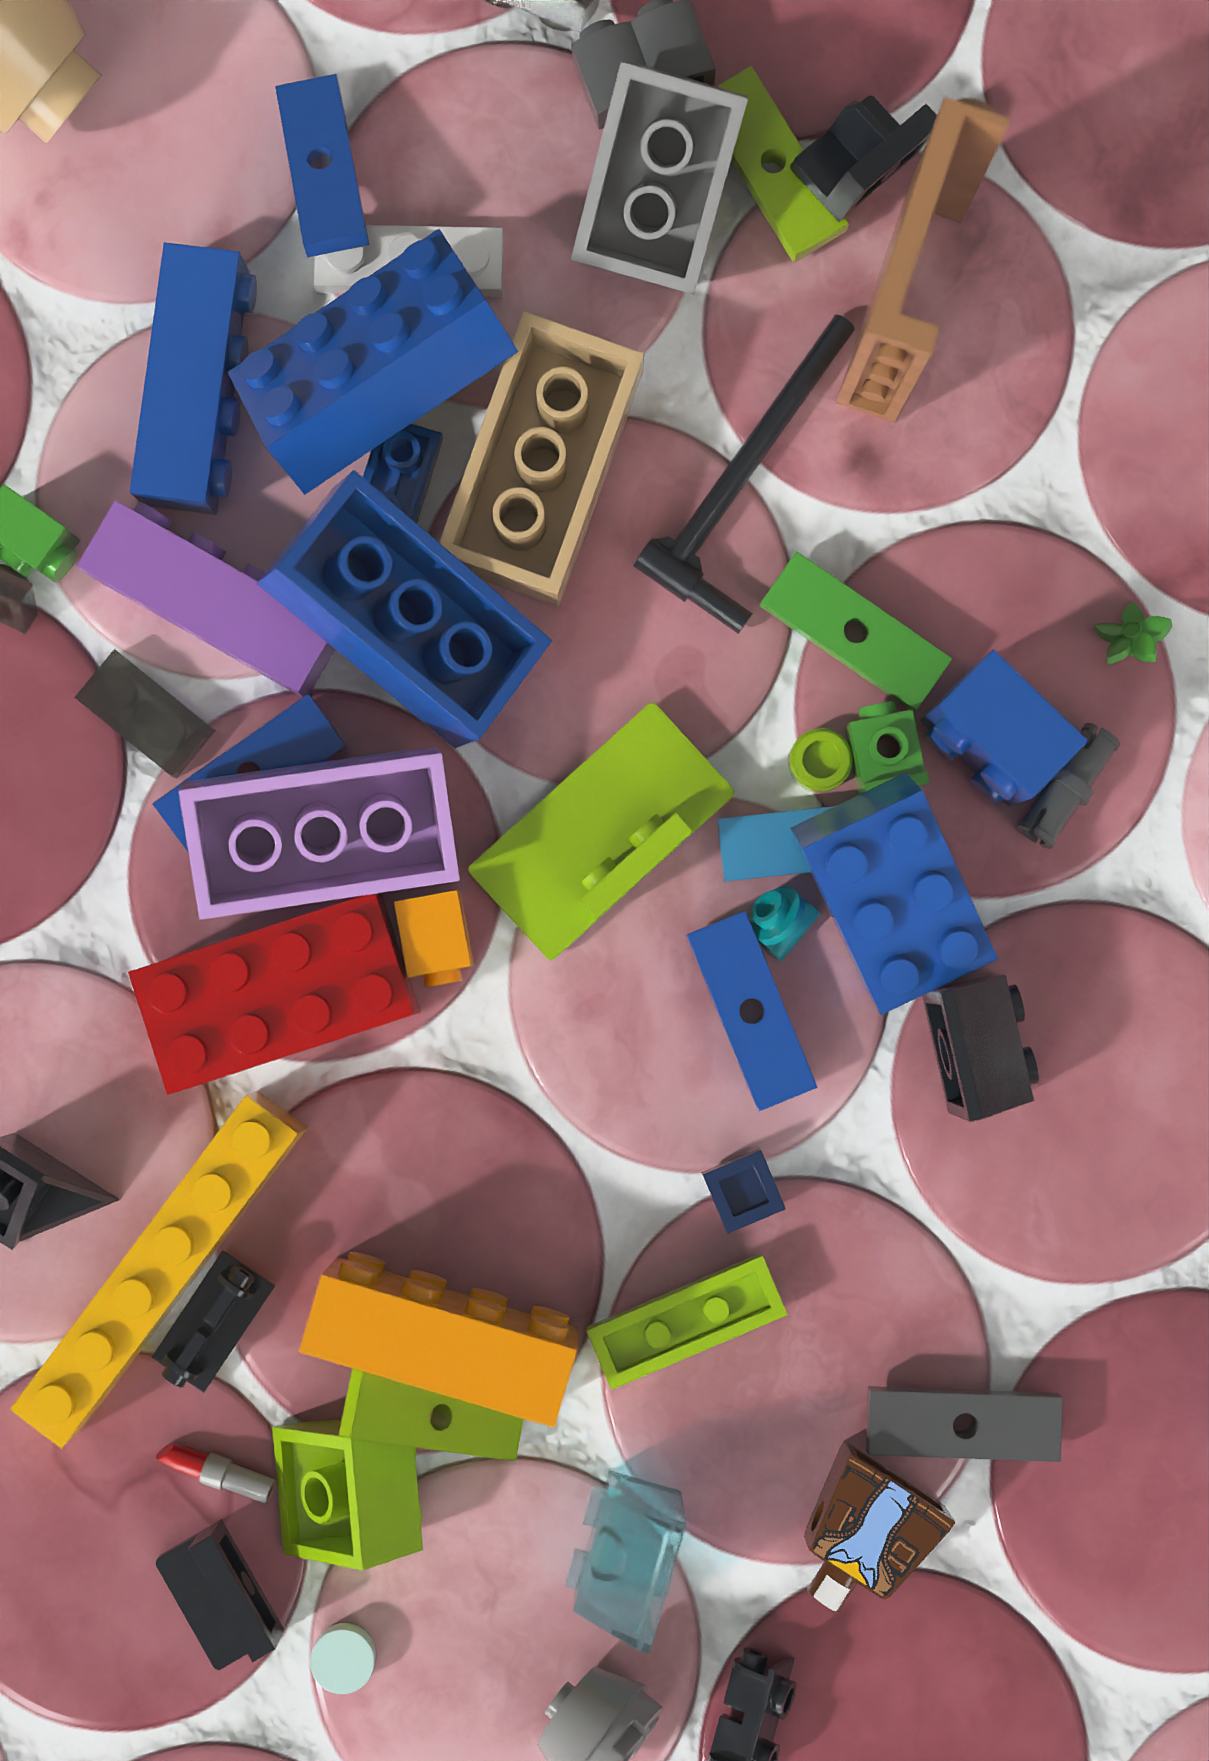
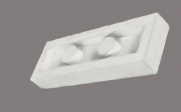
(476, 247)

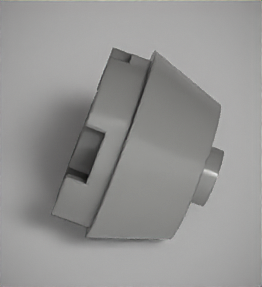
(598, 1719)

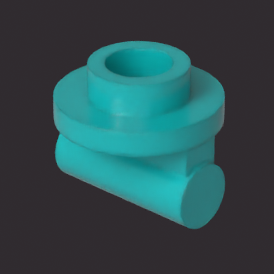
(781, 920)

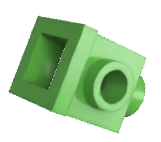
(33, 538)
(868, 764)

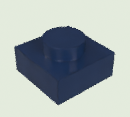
(743, 1190)

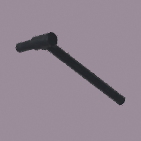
(674, 561)

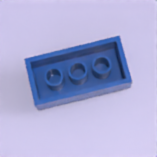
(371, 362)
(405, 611)

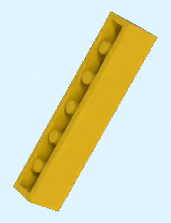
(158, 1268)

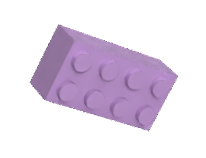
(318, 832)

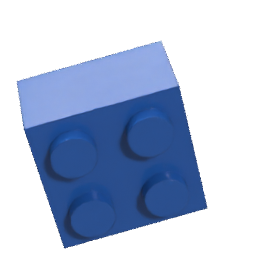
(1001, 732)

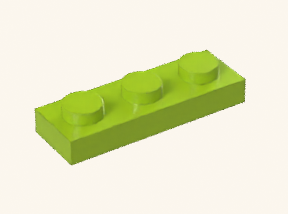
(686, 1321)

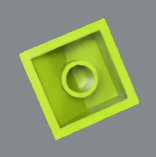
(345, 1496)

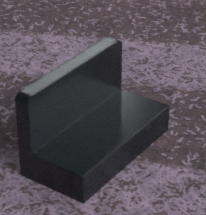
(220, 1597)

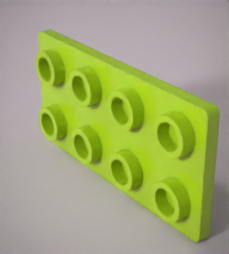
(601, 831)

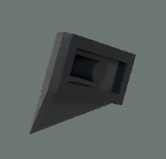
(40, 1191)

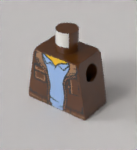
(870, 1529)

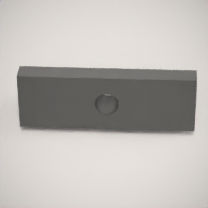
(1002, 1424)

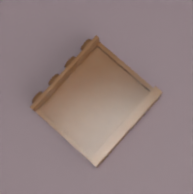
(890, 344)

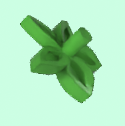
(1135, 636)

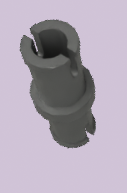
(1068, 788)

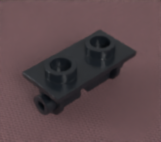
(212, 1323)
(765, 1697)

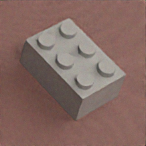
(658, 176)

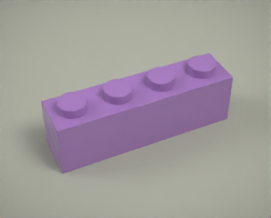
(204, 595)

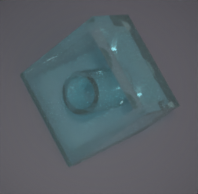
(628, 1557)

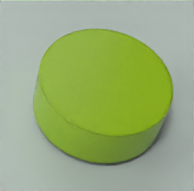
(820, 760)

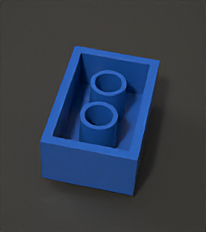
(894, 892)

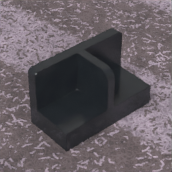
(860, 154)

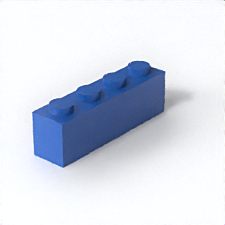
(187, 382)

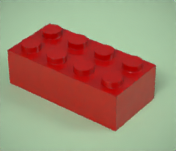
(273, 992)

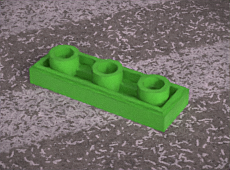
(888, 657)

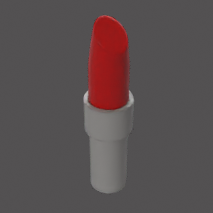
(217, 1472)

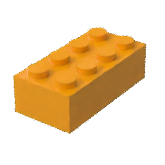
(442, 1338)

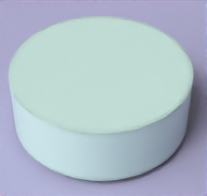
(343, 1658)

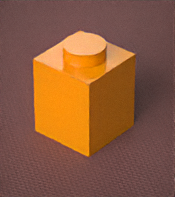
(434, 937)

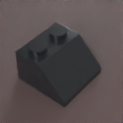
(980, 1046)

